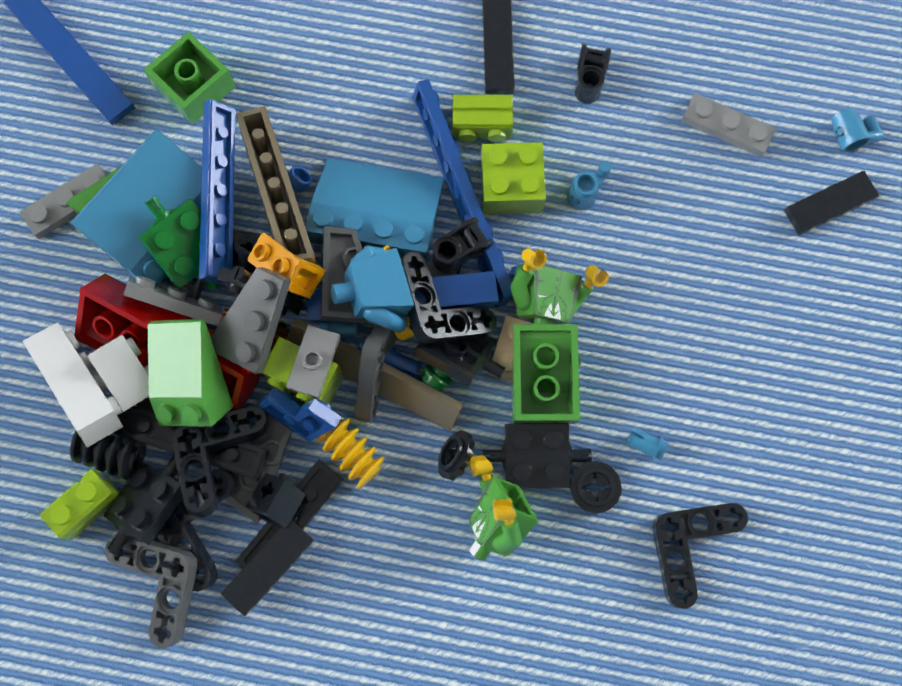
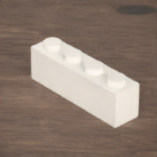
(73, 384)

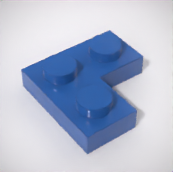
(306, 421)

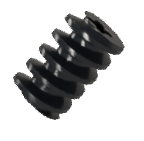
(109, 455)

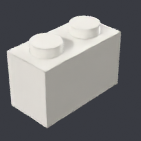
(122, 371)

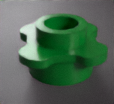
(435, 378)

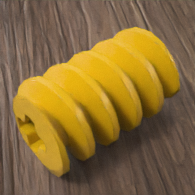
(352, 453)

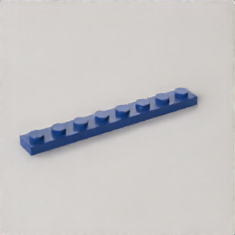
(459, 181)

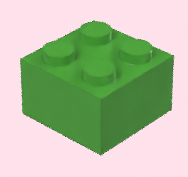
(189, 76)

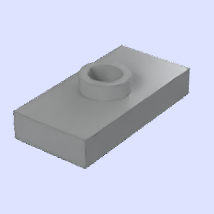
(313, 361)

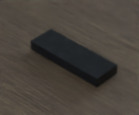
(831, 203)
(267, 567)

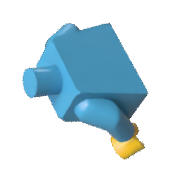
(377, 289)

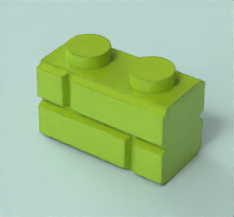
(482, 117)
(80, 505)

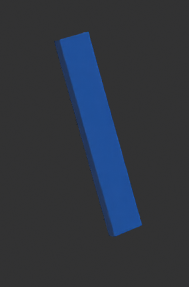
(72, 58)
(217, 190)
(451, 290)

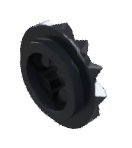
(455, 455)
(605, 475)

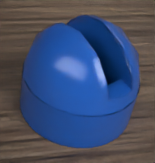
(299, 178)

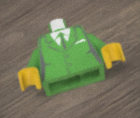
(550, 293)
(500, 516)

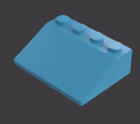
(377, 202)
(119, 211)

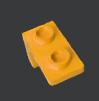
(275, 257)

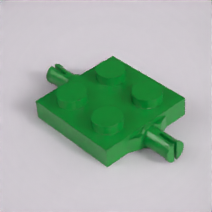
(175, 240)

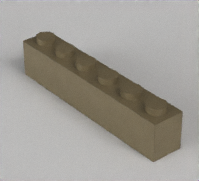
(274, 183)

